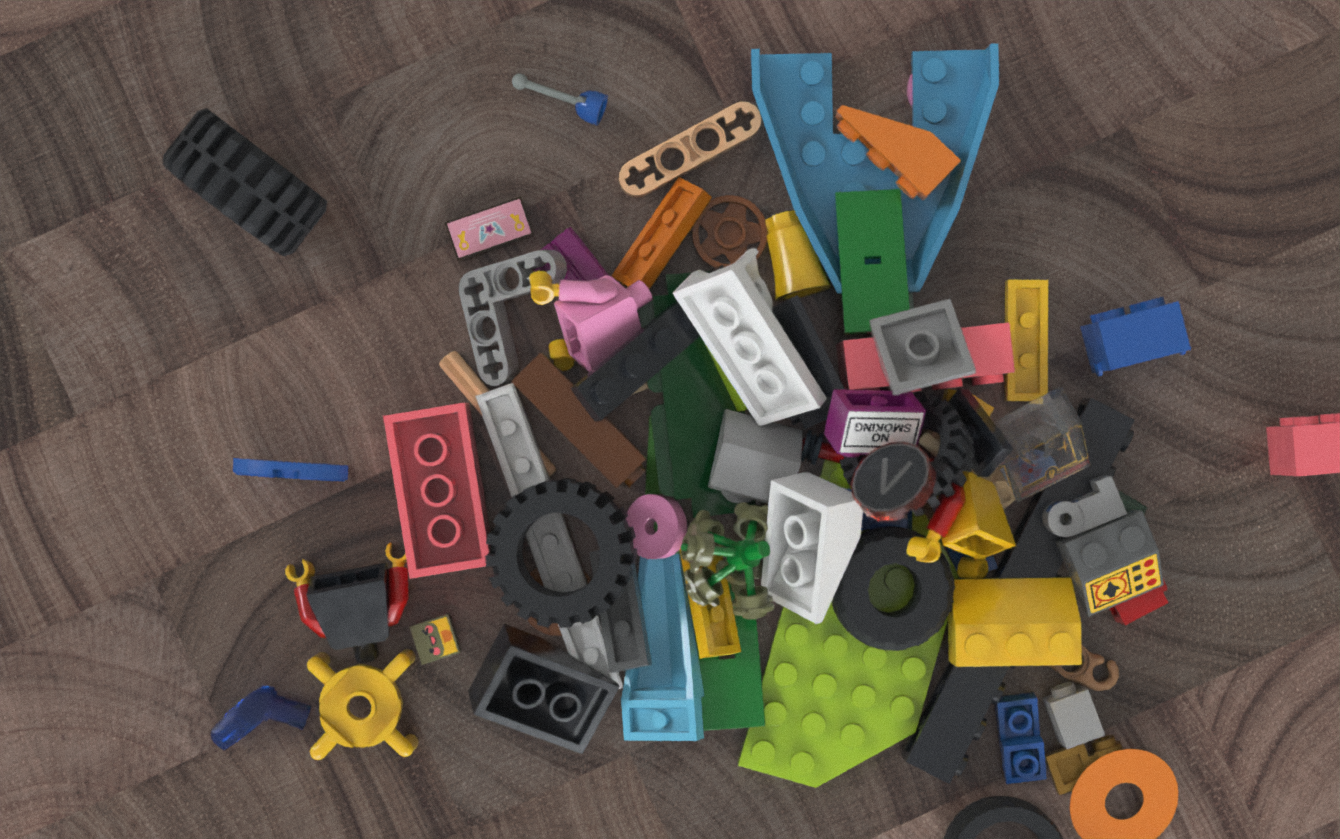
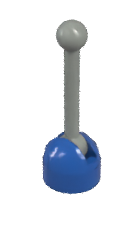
(589, 105)

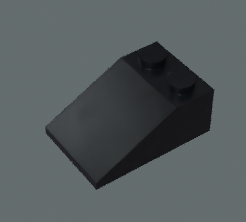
(540, 690)

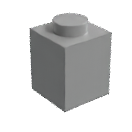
(1073, 715)

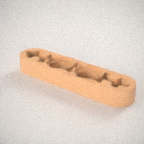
(686, 144)

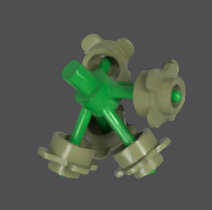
(739, 568)

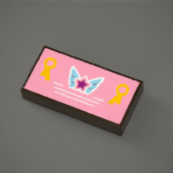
(489, 229)

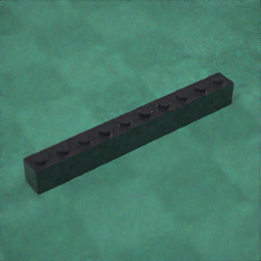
(965, 693)

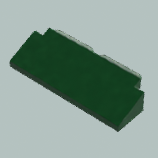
(689, 418)

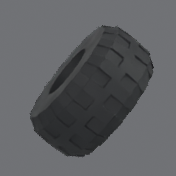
(913, 622)

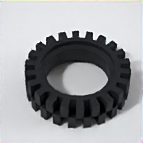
(952, 455)

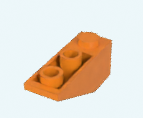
(907, 151)

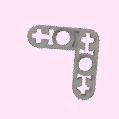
(495, 294)

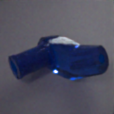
(253, 710)

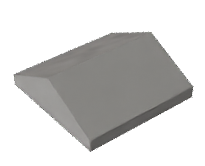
(921, 347)
(753, 456)

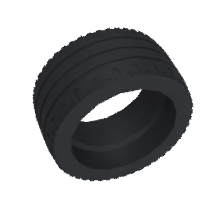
(998, 809)

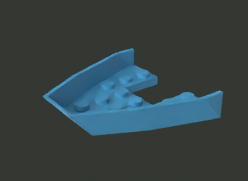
(949, 98)

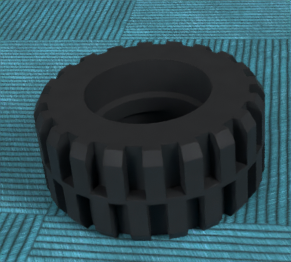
(244, 183)

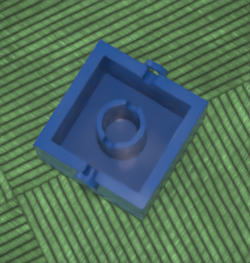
(1129, 339)

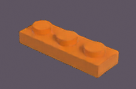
(662, 234)

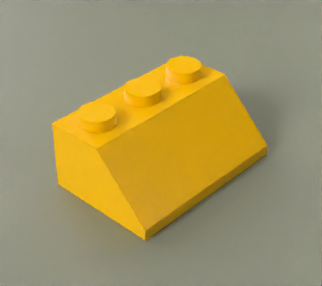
(1014, 622)

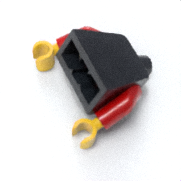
(353, 604)

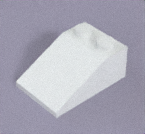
(810, 542)

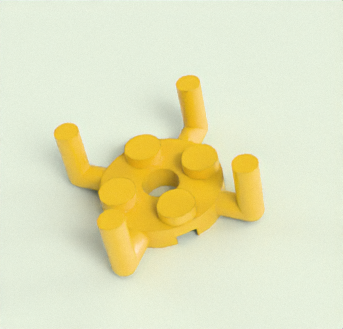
(378, 688)

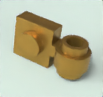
(1068, 764)

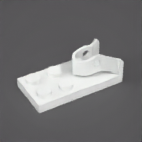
(749, 340)

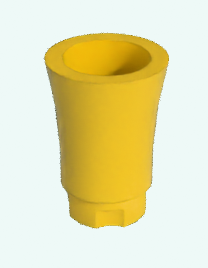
(793, 258)

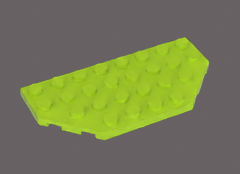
(833, 696)

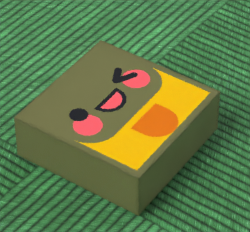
(435, 638)

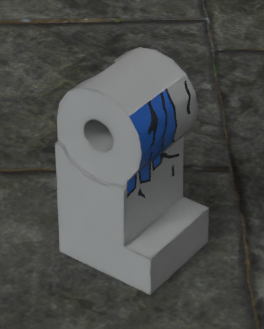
(1086, 511)

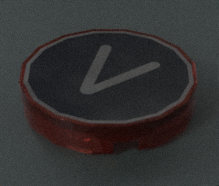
(893, 481)

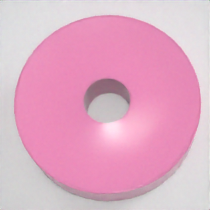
(670, 522)

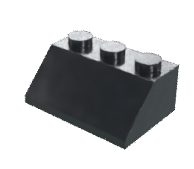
(804, 338)

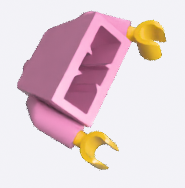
(592, 315)

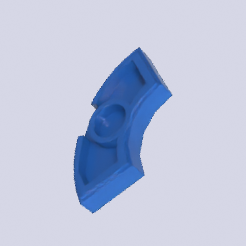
(290, 469)

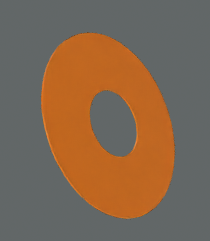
(1119, 767)

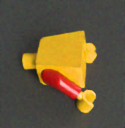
(968, 523)

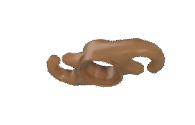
(1084, 673)

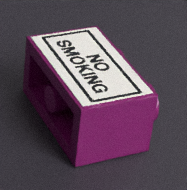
(871, 418)

